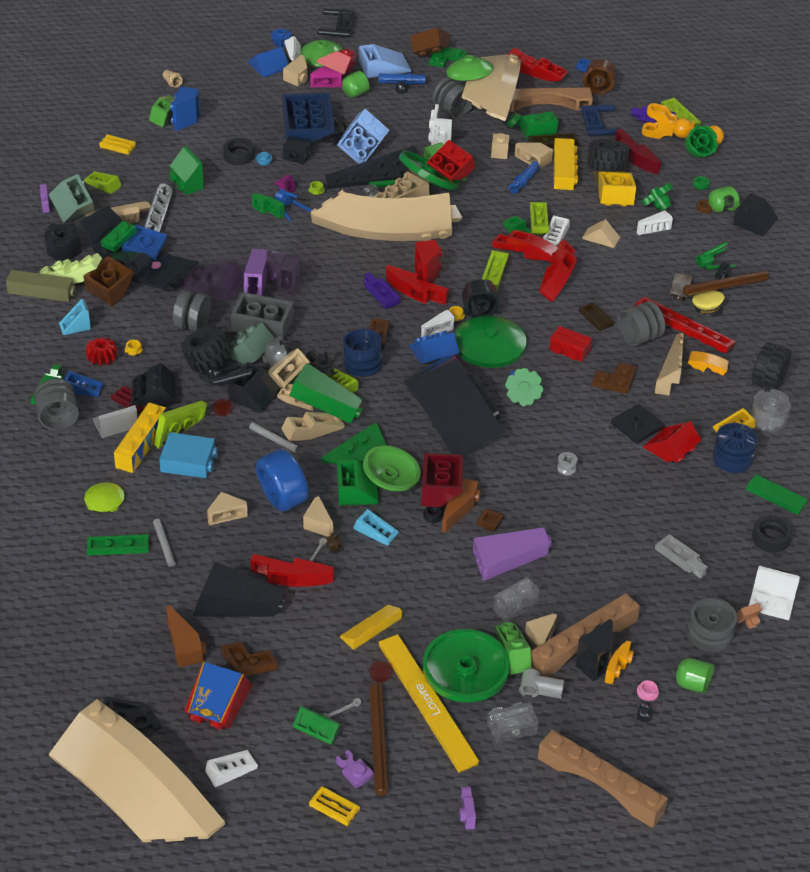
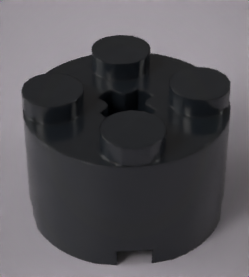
(62, 241)
(480, 298)

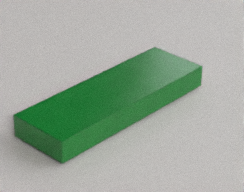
(777, 494)
(118, 544)

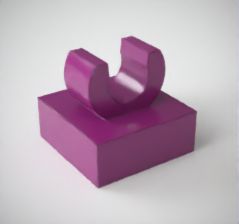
(286, 183)

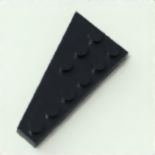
(378, 169)

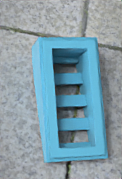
(368, 529)

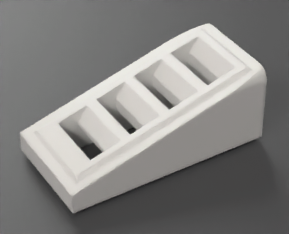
(293, 48)
(560, 222)
(655, 223)
(440, 323)
(219, 776)

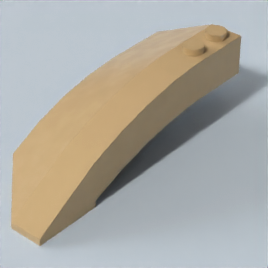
(496, 89)
(387, 218)
(134, 777)

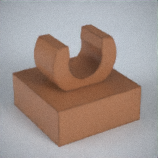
(749, 615)

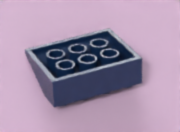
(307, 115)

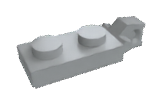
(681, 555)

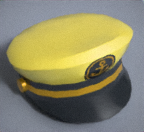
(709, 303)

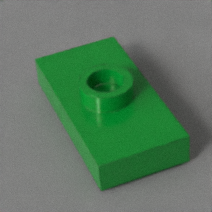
(316, 725)

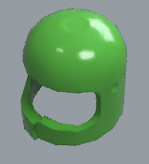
(355, 84)
(718, 198)
(694, 674)

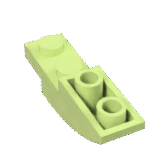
(73, 270)

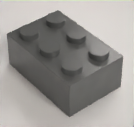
(272, 312)

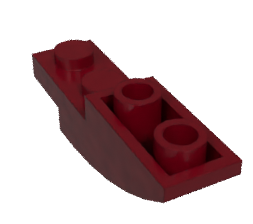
(639, 155)

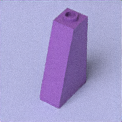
(256, 272)
(509, 550)

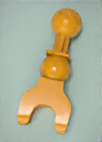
(668, 124)

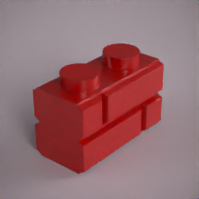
(570, 344)

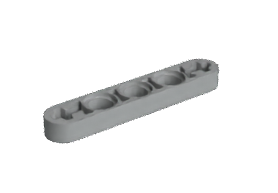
(161, 208)

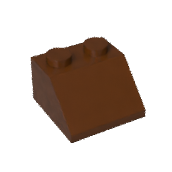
(429, 41)
(108, 280)

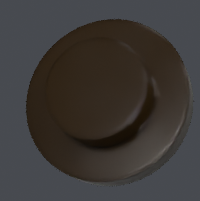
(334, 542)

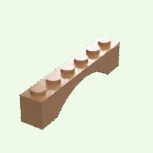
(567, 97)
(558, 650)
(635, 796)

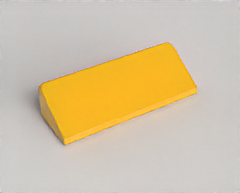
(372, 626)

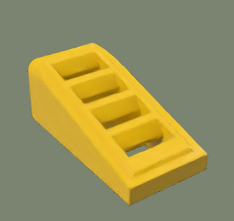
(742, 415)

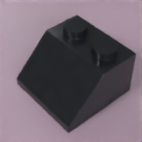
(755, 215)

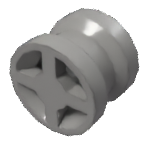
(567, 463)

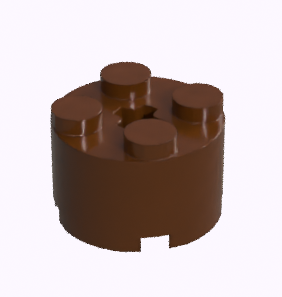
(600, 76)

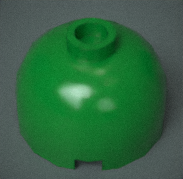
(701, 141)

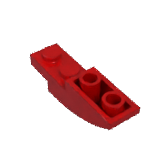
(540, 69)
(532, 245)
(559, 271)
(413, 287)
(296, 574)

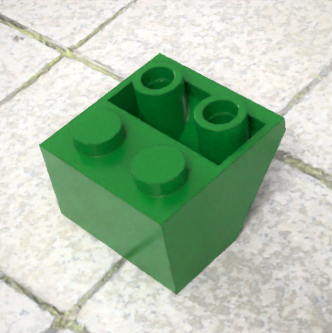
(354, 485)

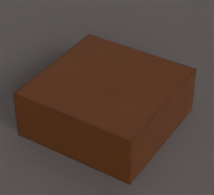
(490, 520)

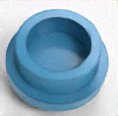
(264, 158)

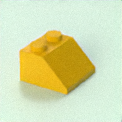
(616, 188)

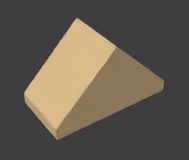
(602, 234)
(226, 509)
(317, 519)
(540, 629)

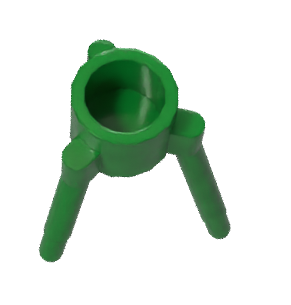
(706, 259)

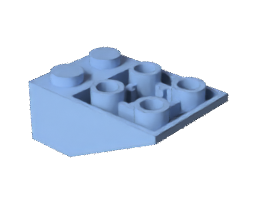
(381, 60)
(362, 136)

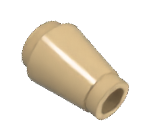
(173, 79)

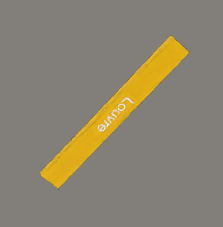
(428, 703)

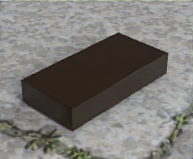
(596, 316)

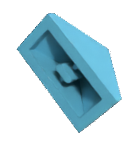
(76, 320)

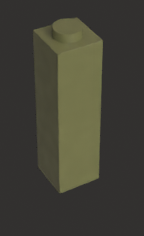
(40, 285)

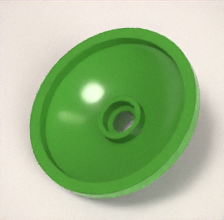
(318, 49)
(469, 68)
(391, 468)

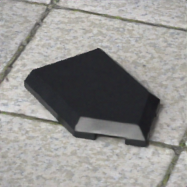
(135, 713)

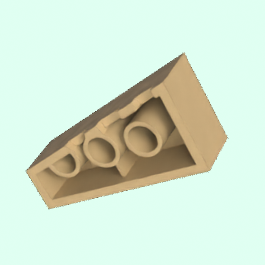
(406, 187)

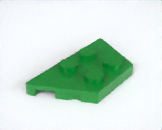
(357, 446)

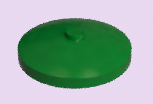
(419, 166)
(490, 341)
(466, 665)

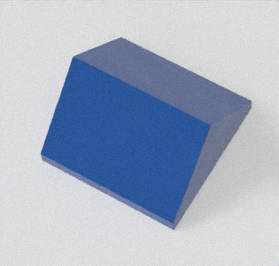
(269, 62)

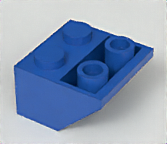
(185, 108)
(434, 347)

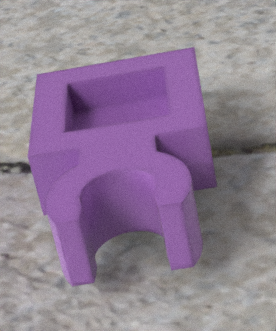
(45, 198)
(355, 771)
(467, 812)

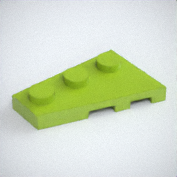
(178, 419)

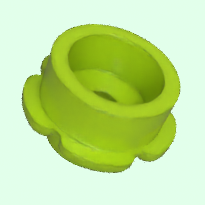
(316, 188)

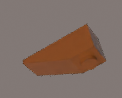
(461, 504)
(185, 640)

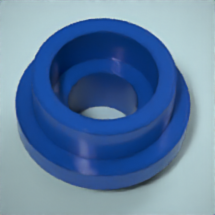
(582, 65)

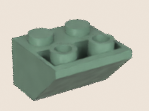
(71, 199)
(250, 343)

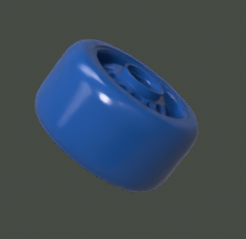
(282, 480)

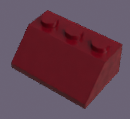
(441, 478)

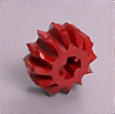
(101, 351)

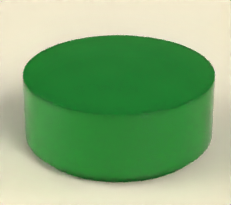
(513, 119)
(701, 182)

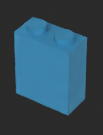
(188, 455)

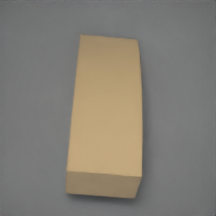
(311, 426)

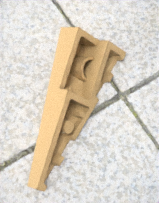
(672, 368)

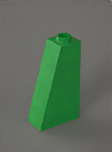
(325, 394)

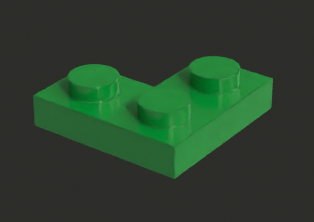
(441, 58)

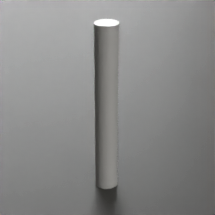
(274, 437)
(164, 542)

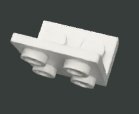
(439, 128)
(774, 592)

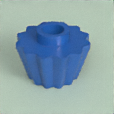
(279, 37)

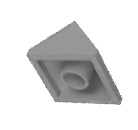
(116, 421)

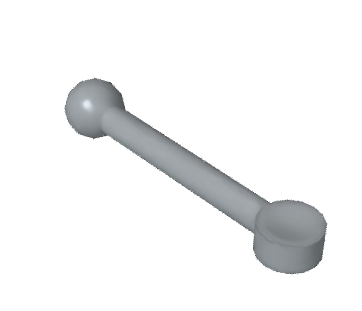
(322, 542)
(356, 702)

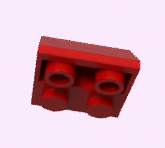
(452, 161)

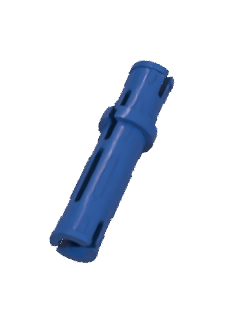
(407, 78)
(522, 179)

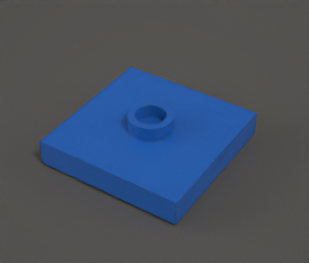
(146, 241)

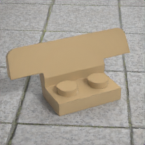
(130, 212)

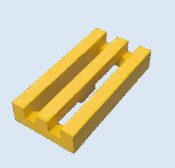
(117, 144)
(335, 807)

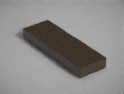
(549, 140)

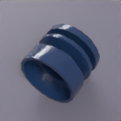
(362, 352)
(734, 447)

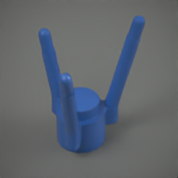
(285, 197)

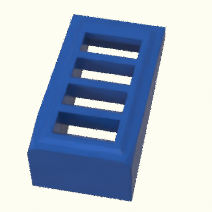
(76, 379)

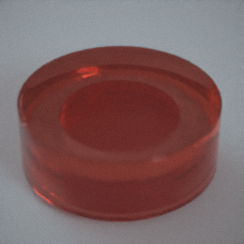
(222, 407)
(380, 672)

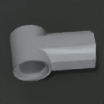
(535, 684)

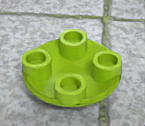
(104, 497)

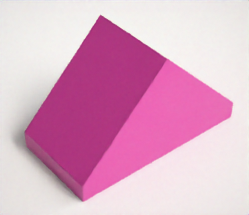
(326, 78)

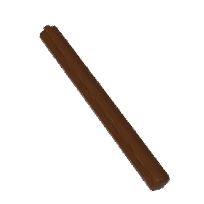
(725, 283)
(378, 739)

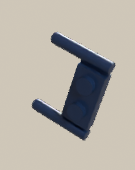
(593, 121)

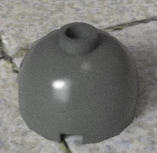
(275, 351)

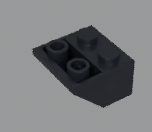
(153, 387)
(255, 390)
(595, 650)

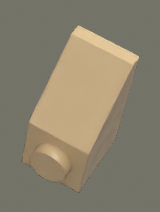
(296, 71)
(500, 146)
(534, 152)
(288, 367)

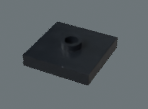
(637, 423)

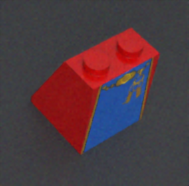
(217, 696)

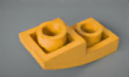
(702, 360)
(618, 661)

